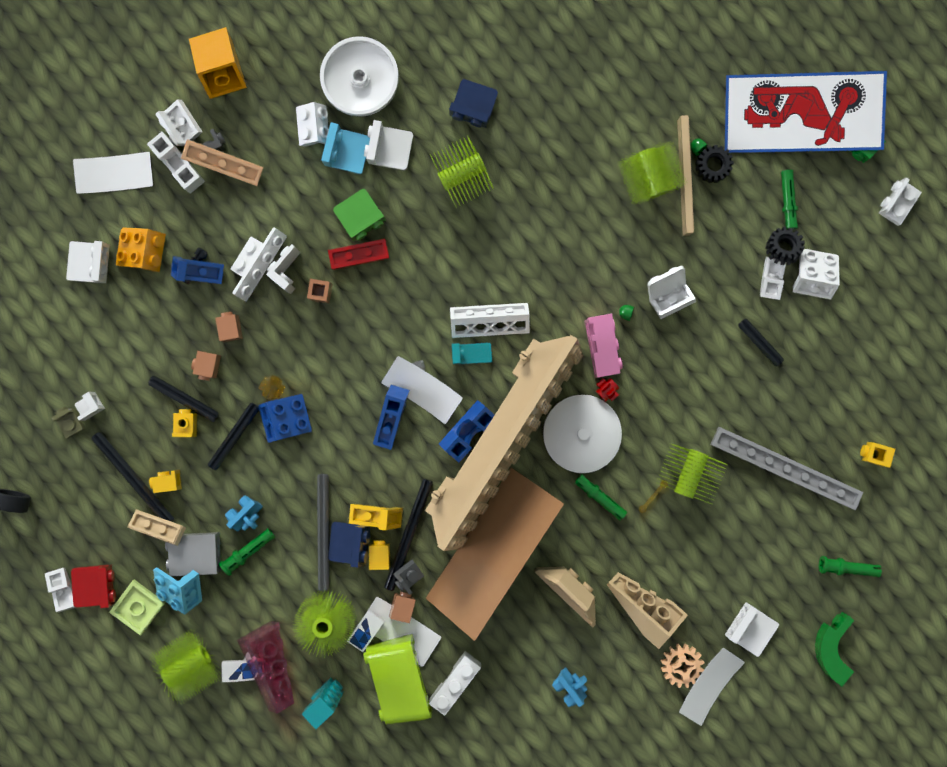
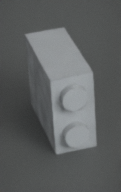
(196, 553)

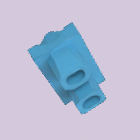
(246, 516)
(573, 685)

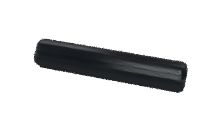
(757, 338)

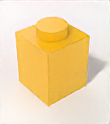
(379, 555)

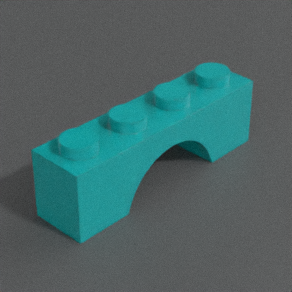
(324, 703)

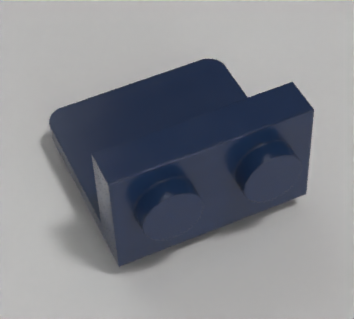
(473, 103)
(349, 544)

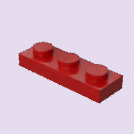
(358, 254)

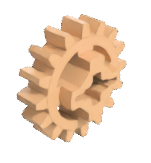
(690, 664)

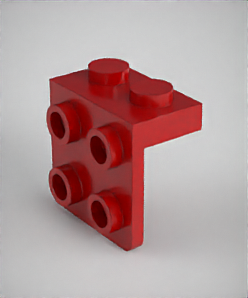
(93, 586)

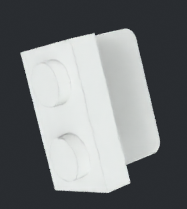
(388, 146)
(670, 292)

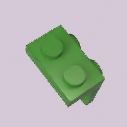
(359, 215)

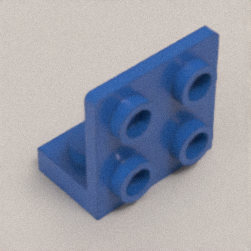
(285, 418)

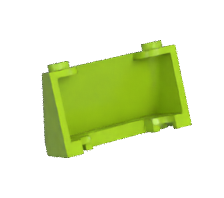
(398, 680)

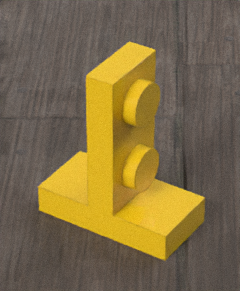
(376, 516)

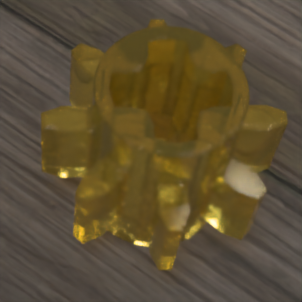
(271, 387)

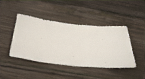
(113, 173)
(423, 388)
(424, 638)
(710, 685)

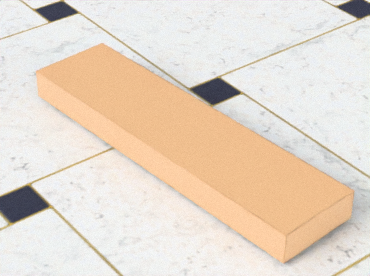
(222, 162)

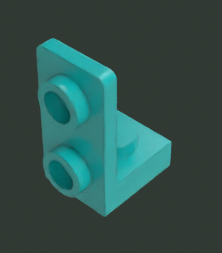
(471, 353)

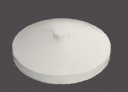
(359, 76)
(582, 433)

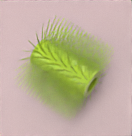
(463, 171)
(653, 177)
(692, 472)
(324, 622)
(192, 663)

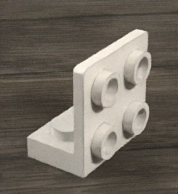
(88, 261)
(277, 269)
(817, 274)
(752, 629)

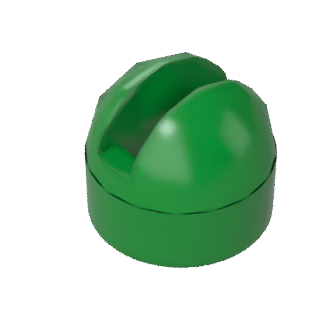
(698, 146)
(626, 312)

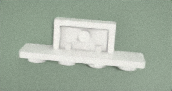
(254, 262)

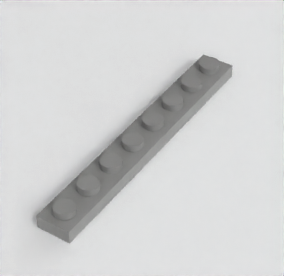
(786, 468)

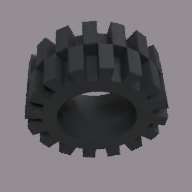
(722, 155)
(785, 236)

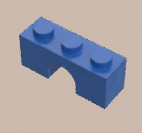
(458, 439)

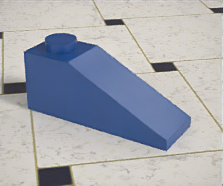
(390, 416)

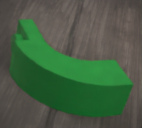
(827, 648)

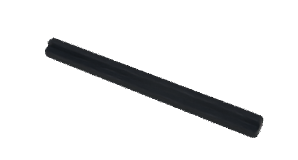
(131, 477)
(409, 533)

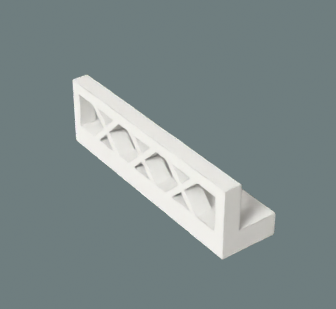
(490, 316)

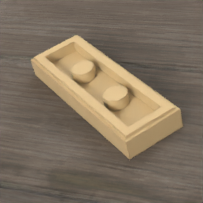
(156, 527)

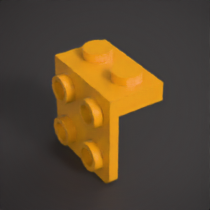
(140, 249)

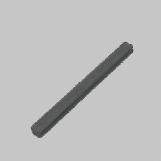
(323, 531)

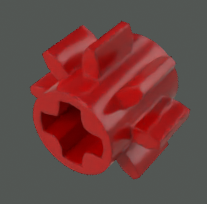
(607, 389)

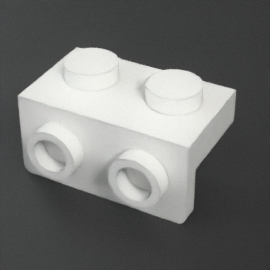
(179, 123)
(312, 124)

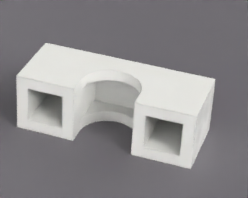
(171, 157)
(455, 684)

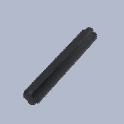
(183, 398)
(233, 436)

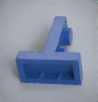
(195, 270)

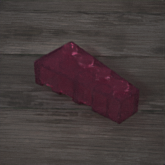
(267, 663)

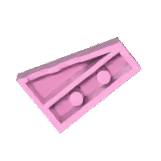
(603, 345)

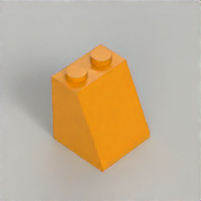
(217, 63)

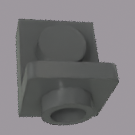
(218, 141)
(408, 576)

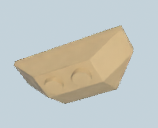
(571, 590)

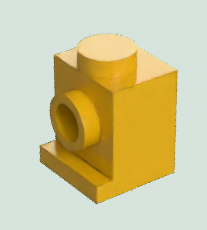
(189, 429)
(883, 456)
(166, 482)

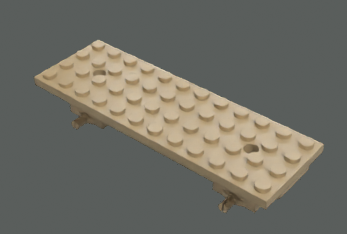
(539, 379)

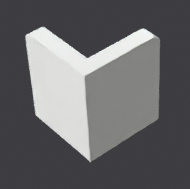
(89, 406)

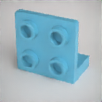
(345, 149)
(180, 594)

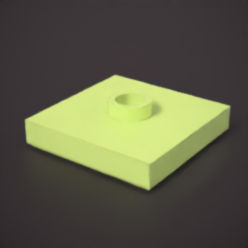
(137, 607)

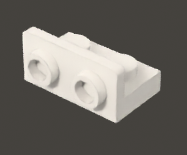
(899, 202)

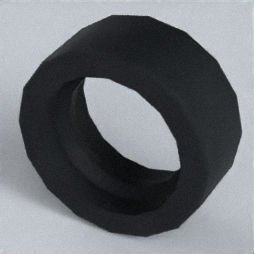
(14, 501)

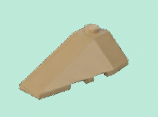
(652, 615)

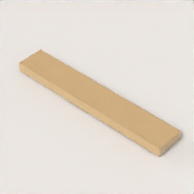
(686, 190)

